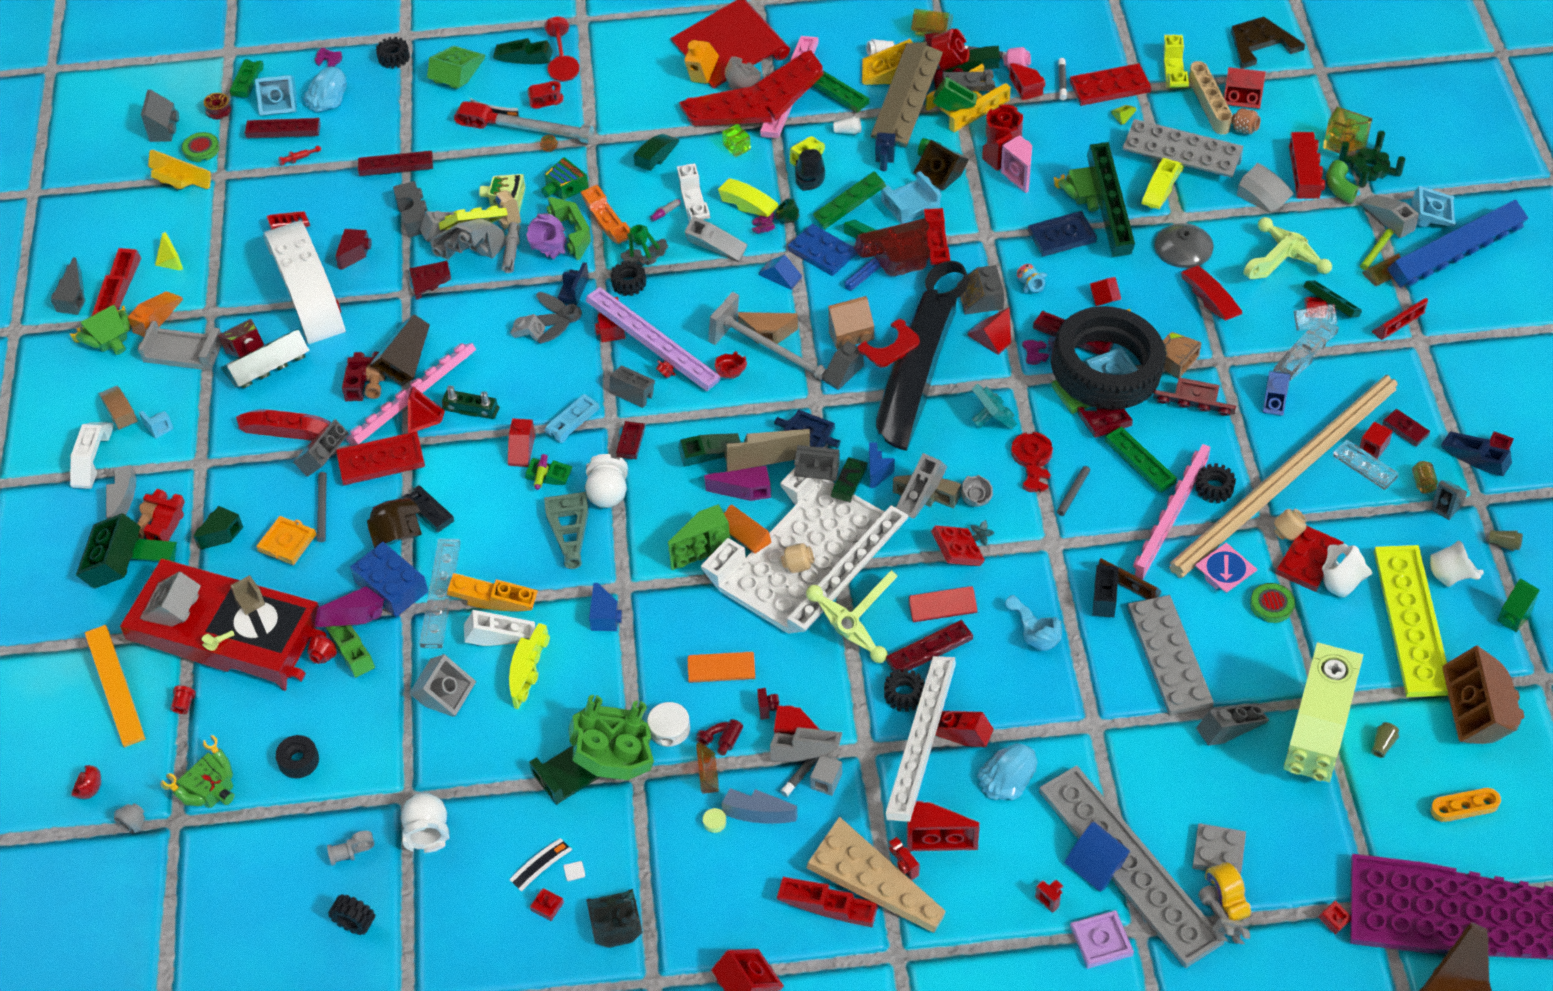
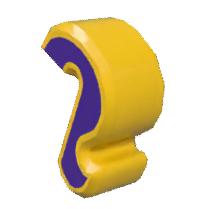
(1229, 890)

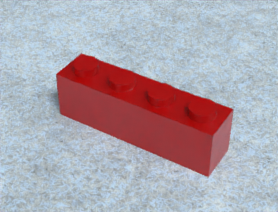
(1306, 166)

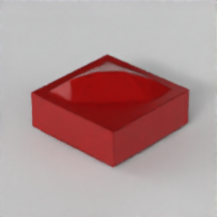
(1335, 917)

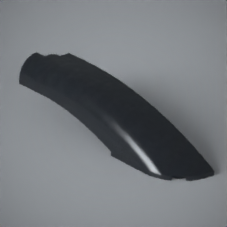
(912, 374)

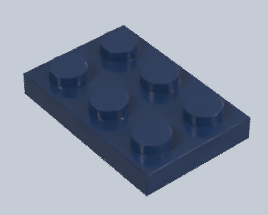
(1062, 233)

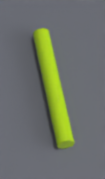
(1376, 249)

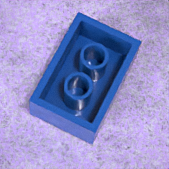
(390, 578)

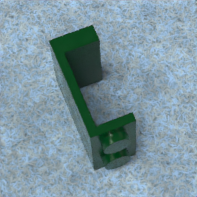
(561, 775)

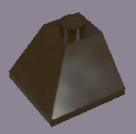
(941, 164)

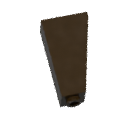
(402, 351)

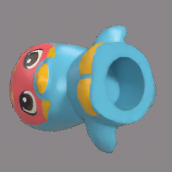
(1031, 278)

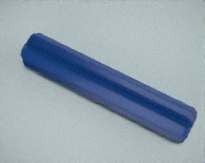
(862, 274)

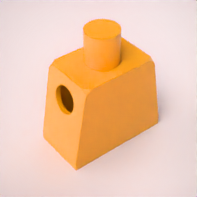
(700, 61)

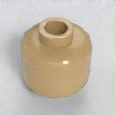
(1290, 524)
(797, 558)

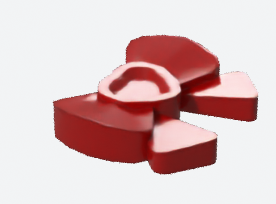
(1032, 483)

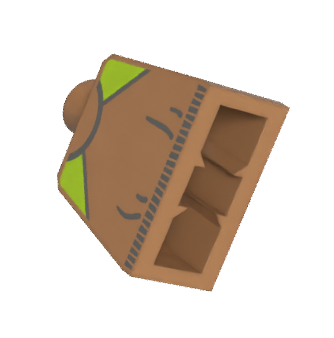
(1180, 353)

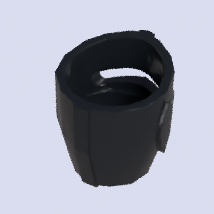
(809, 166)

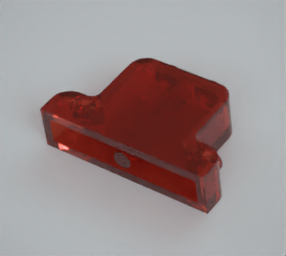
(897, 248)

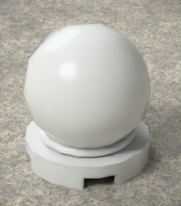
(606, 480)
(424, 823)

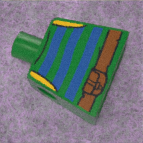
(564, 180)

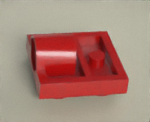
(957, 545)

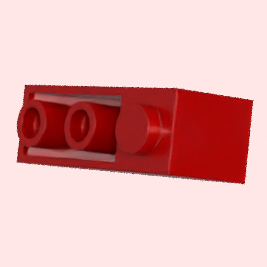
(965, 728)

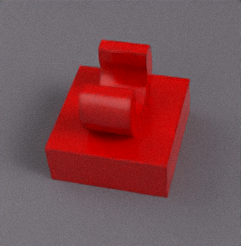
(1049, 895)
(547, 904)

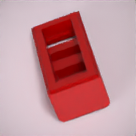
(282, 219)

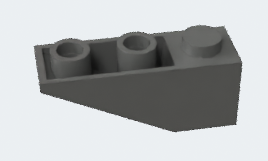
(69, 294)
(321, 448)
(1228, 723)

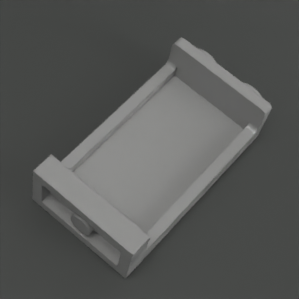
(180, 347)

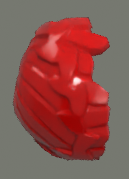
(730, 365)

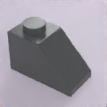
(844, 365)
(1448, 499)

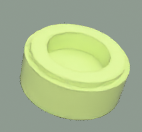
(714, 820)

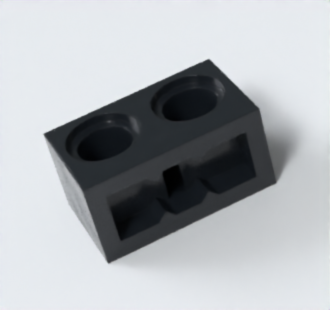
(1105, 591)

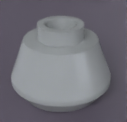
(130, 818)

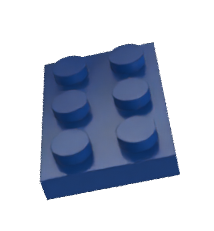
(822, 249)

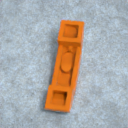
(604, 214)

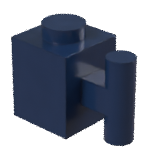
(885, 149)

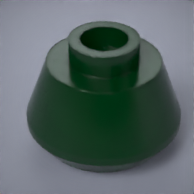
(787, 211)

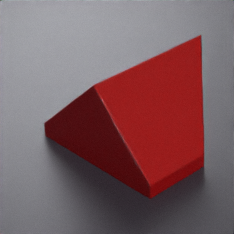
(993, 332)
(422, 411)

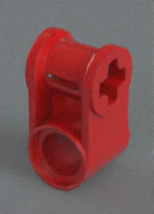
(543, 95)

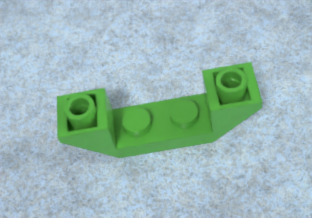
(567, 210)

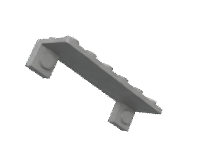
(1184, 147)

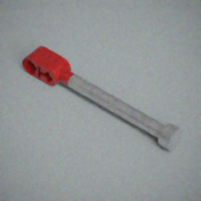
(478, 115)

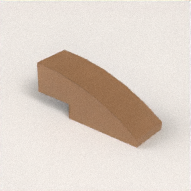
(118, 407)

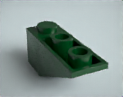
(705, 447)

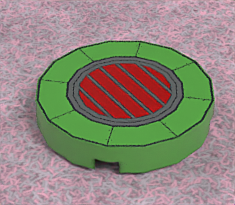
(200, 146)
(1272, 602)

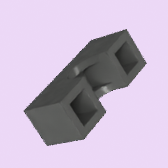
(411, 207)

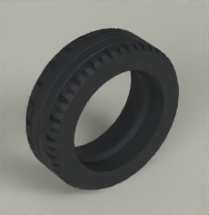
(1104, 389)

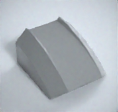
(1264, 188)

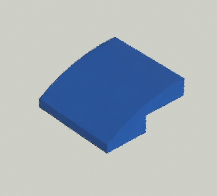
(1097, 856)

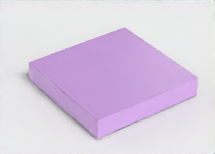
(1101, 939)

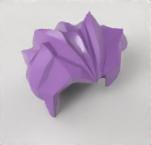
(547, 235)

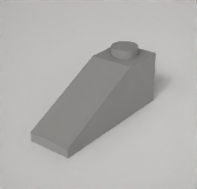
(921, 485)

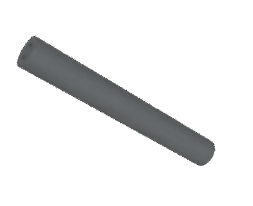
(1073, 491)

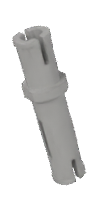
(511, 241)

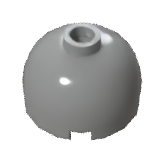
(741, 75)

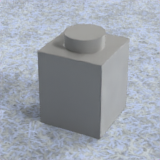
(826, 775)

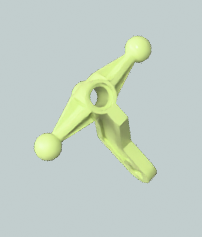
(1290, 245)
(836, 613)

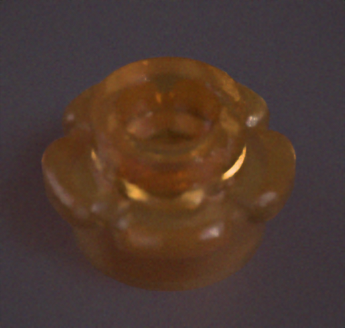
(548, 143)

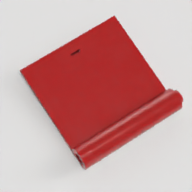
(734, 32)

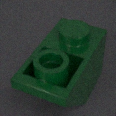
(218, 529)

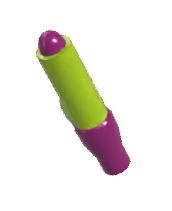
(541, 471)

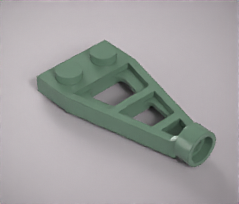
(567, 506)

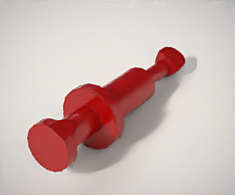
(298, 155)

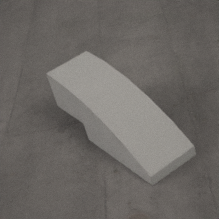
(121, 494)
(804, 744)

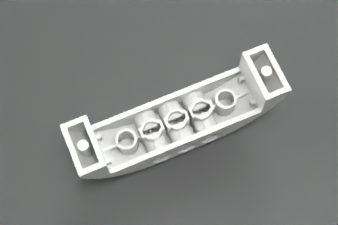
(305, 281)

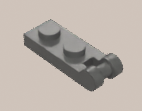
(973, 80)

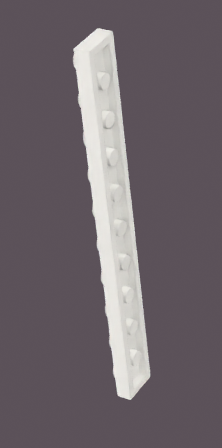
(920, 739)

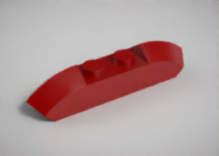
(282, 424)

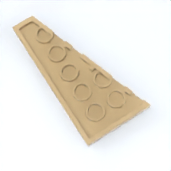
(862, 869)

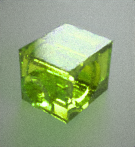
(736, 140)

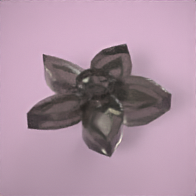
(981, 532)

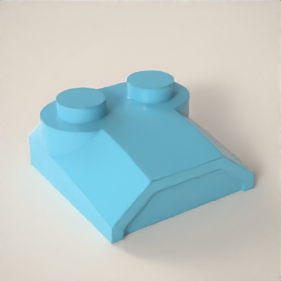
(1433, 207)

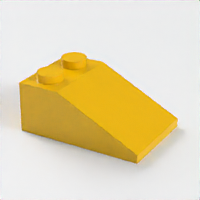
(881, 66)

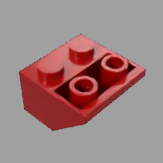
(1244, 87)

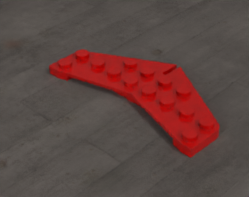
(751, 104)

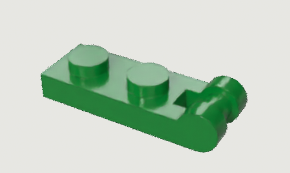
(246, 78)

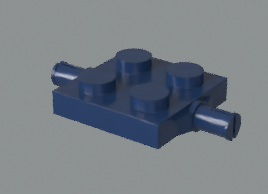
(819, 428)

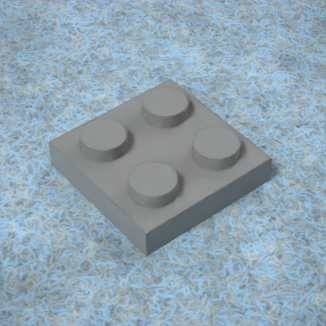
(1217, 846)

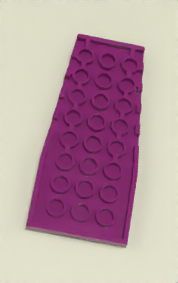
(1430, 905)

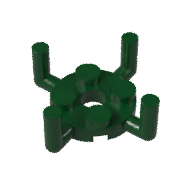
(1375, 157)

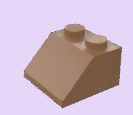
(851, 322)

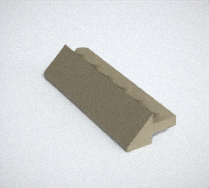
(907, 91)

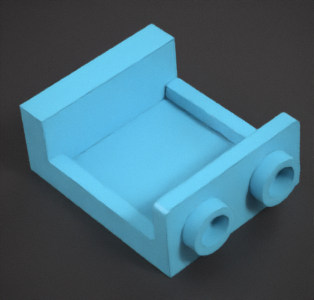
(911, 199)

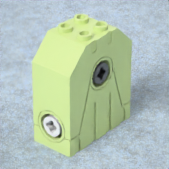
(1323, 712)

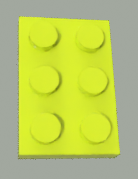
(491, 215)

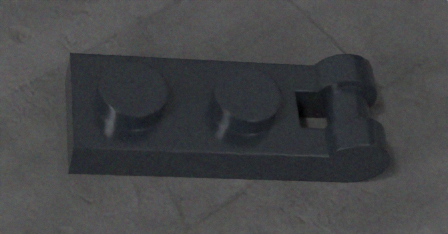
(430, 509)

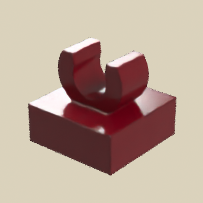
(766, 703)

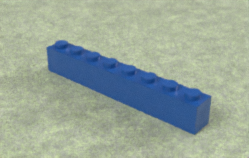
(1457, 244)

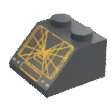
(983, 291)

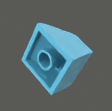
(276, 95)

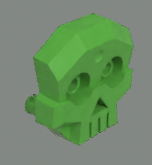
(611, 740)

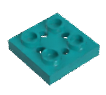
(992, 408)

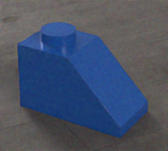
(604, 610)

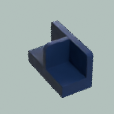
(573, 285)

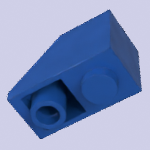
(1276, 392)

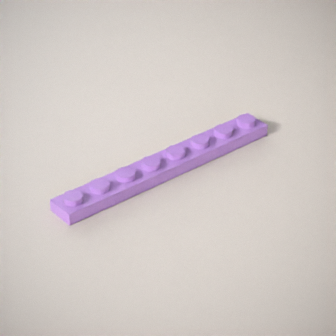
(653, 339)

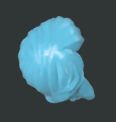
(1039, 633)

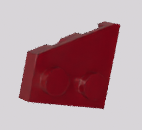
(429, 277)
(1104, 420)

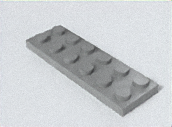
(1170, 655)

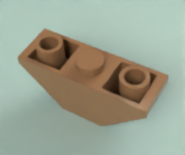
(770, 325)

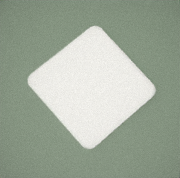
(574, 871)

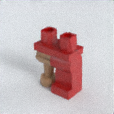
(162, 512)

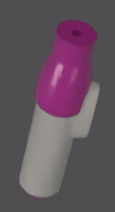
(663, 210)

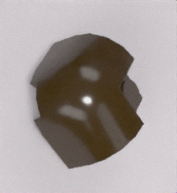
(394, 521)

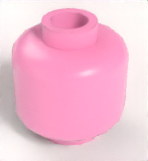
(1017, 55)

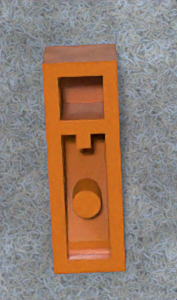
(151, 310)

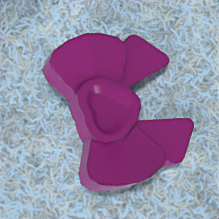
(331, 57)
(766, 223)
(1032, 349)

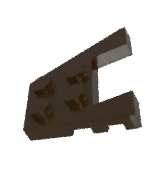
(1258, 35)

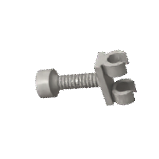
(1209, 896)

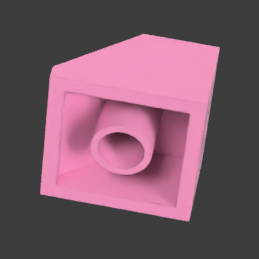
(1017, 162)

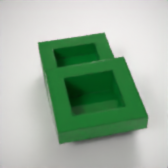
(557, 472)

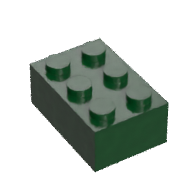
(108, 551)

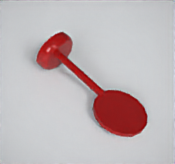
(562, 67)

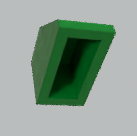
(953, 96)
(1518, 605)

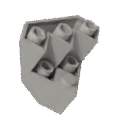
(474, 235)

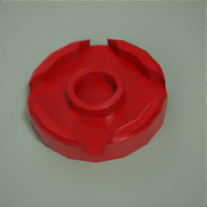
(1032, 449)

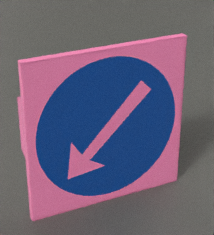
(1225, 568)

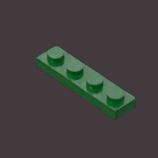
(841, 92)
(849, 200)
(1141, 459)

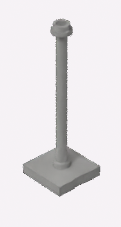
(726, 317)

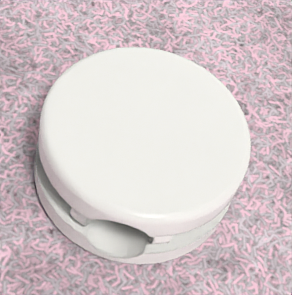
(668, 724)

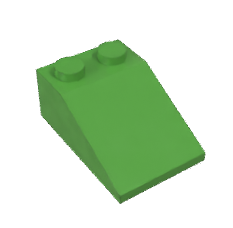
(454, 66)

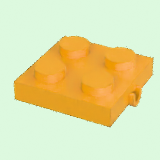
(286, 540)

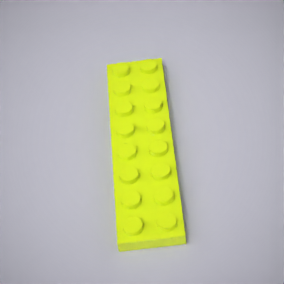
(1412, 620)

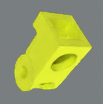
(809, 143)

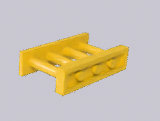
(963, 117)

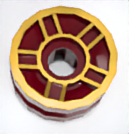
(217, 105)

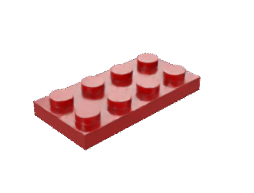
(1110, 84)
(380, 458)

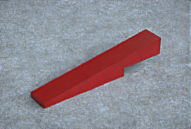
(118, 282)

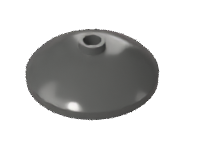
(1184, 245)

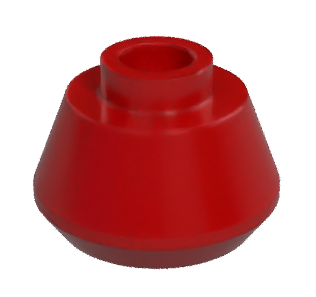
(321, 649)

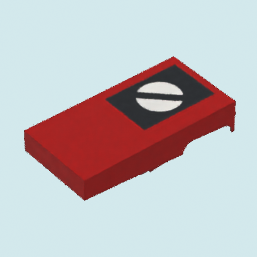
(263, 641)

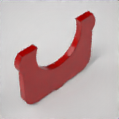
(905, 342)

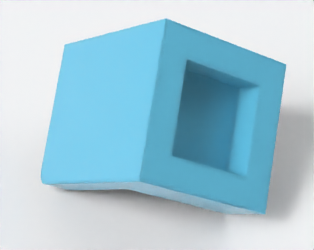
(157, 424)

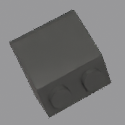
(159, 117)

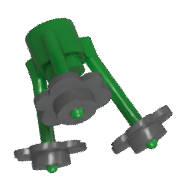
(638, 235)

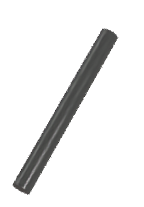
(321, 521)

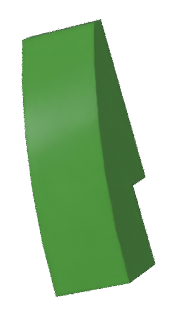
(351, 649)

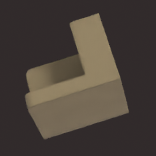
(247, 595)

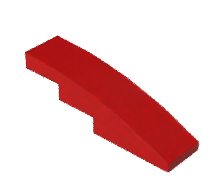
(1212, 293)
(826, 902)

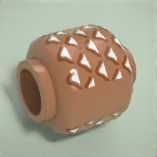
(1246, 121)

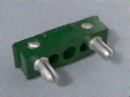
(470, 404)

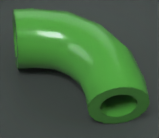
(1338, 183)

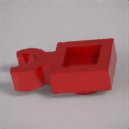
(906, 862)

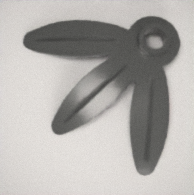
(561, 318)

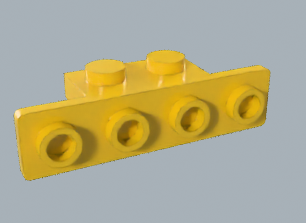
(177, 172)

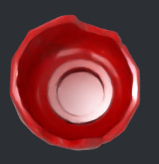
(87, 783)

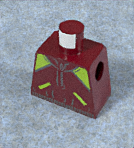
(243, 339)

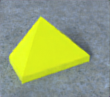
(167, 255)

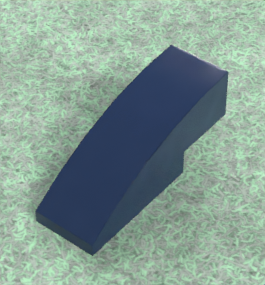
(1478, 453)

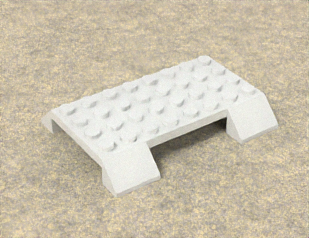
(841, 540)

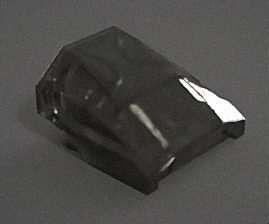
(615, 919)

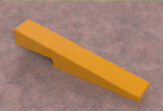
(115, 686)

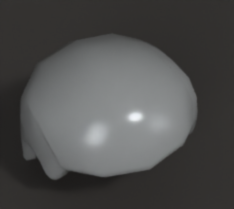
(976, 491)

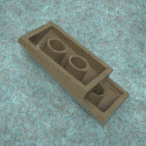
(765, 448)

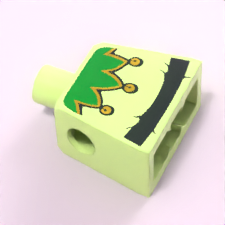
(513, 183)

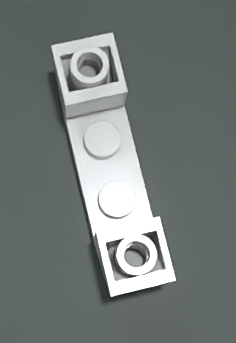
(691, 192)
(84, 451)

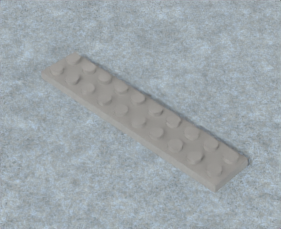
(1141, 876)

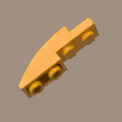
(487, 595)

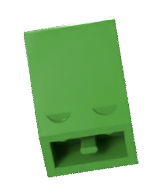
(698, 537)

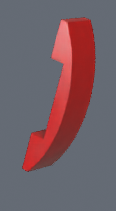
(937, 236)

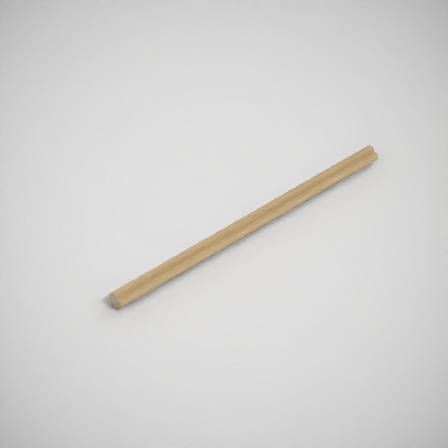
(1282, 477)

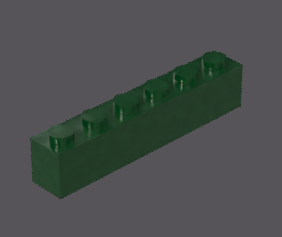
(1110, 199)

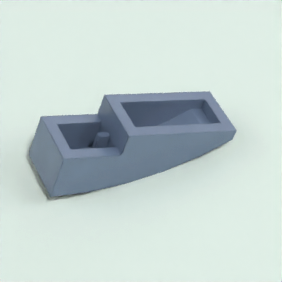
(758, 808)

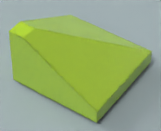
(1123, 113)

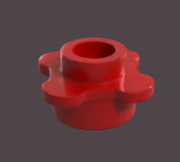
(665, 369)

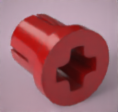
(182, 699)

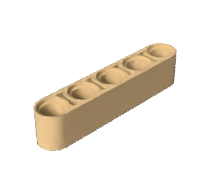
(1210, 97)

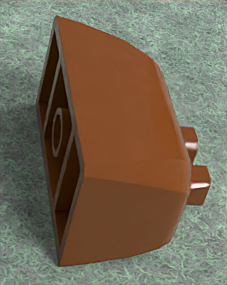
(1482, 697)

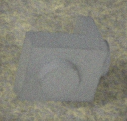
(528, 325)

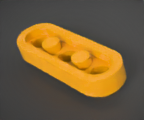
(1472, 800)

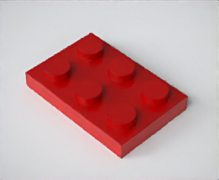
(1306, 558)

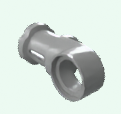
(358, 843)

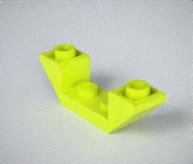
(1173, 62)

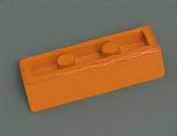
(747, 530)
(721, 667)

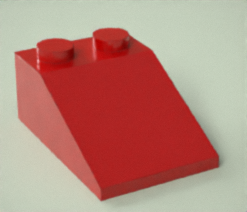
(940, 829)

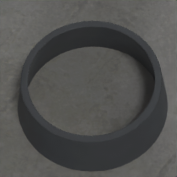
(943, 269)

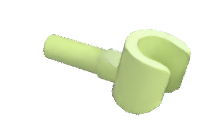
(212, 643)

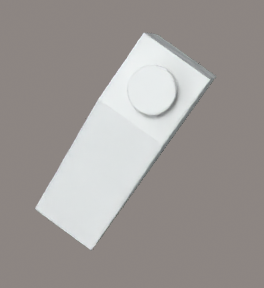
(494, 629)

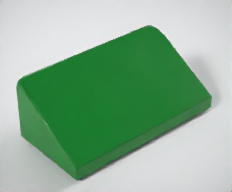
(855, 228)
(154, 550)

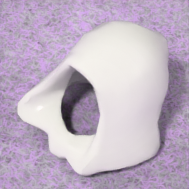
(1453, 565)
(1344, 576)

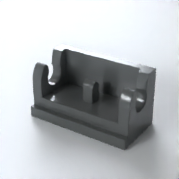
(631, 386)
(817, 462)

